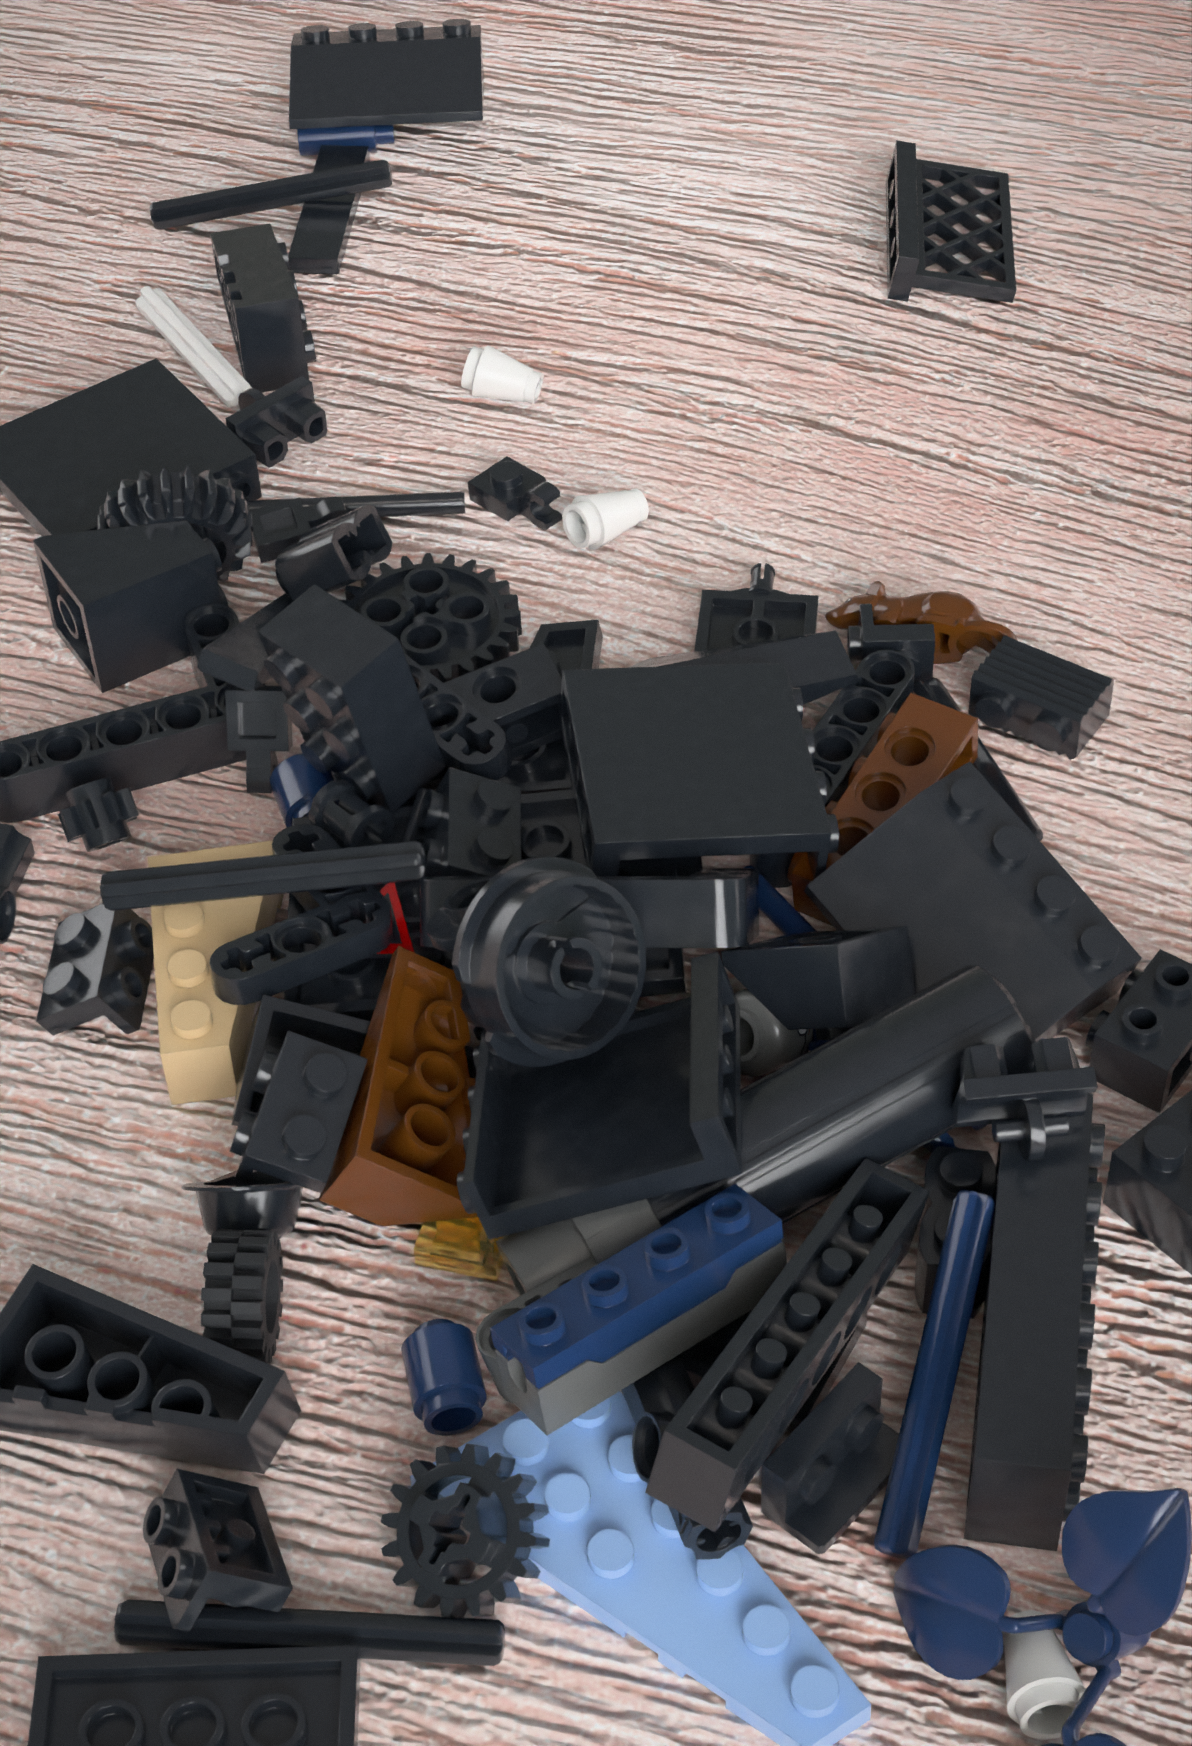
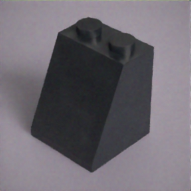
(126, 594)

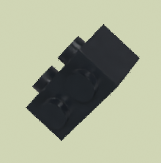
(1147, 1038)

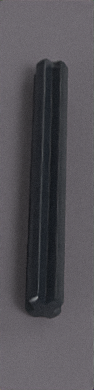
(271, 194)
(263, 875)
(376, 1634)

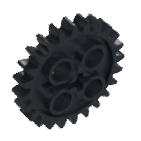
(442, 613)

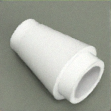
(500, 377)
(601, 517)
(1039, 1681)

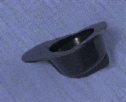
(255, 1205)

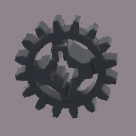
(435, 1546)

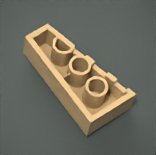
(199, 1033)

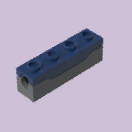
(639, 1308)

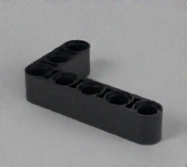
(129, 745)
(674, 911)

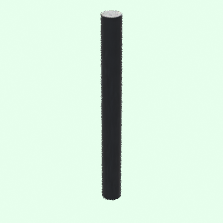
(393, 504)

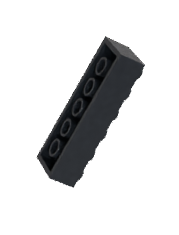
(1036, 1341)

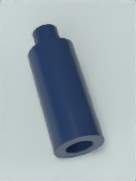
(312, 138)

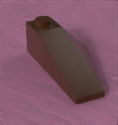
(411, 1103)

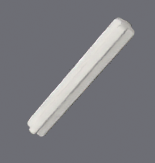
(192, 345)

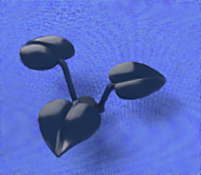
(1115, 1544)

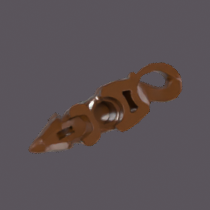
(954, 616)

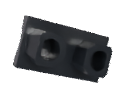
(278, 418)
(1024, 1104)

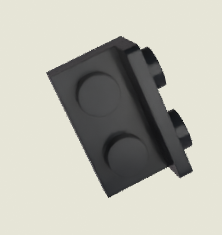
(831, 1463)
(215, 1544)

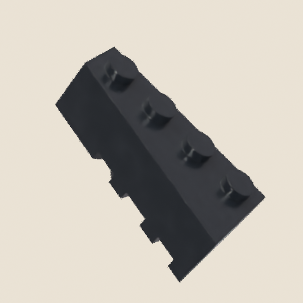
(262, 307)
(133, 1382)

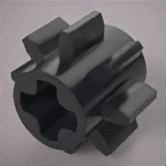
(98, 814)

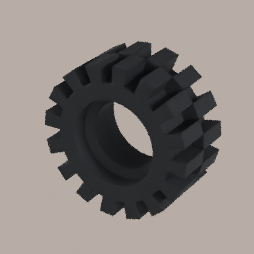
(243, 1291)

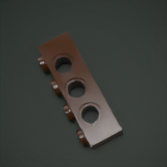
(910, 755)

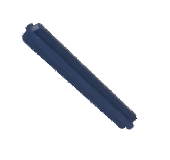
(934, 1376)

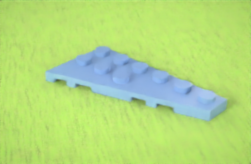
(628, 1568)

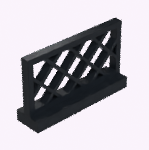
(911, 224)

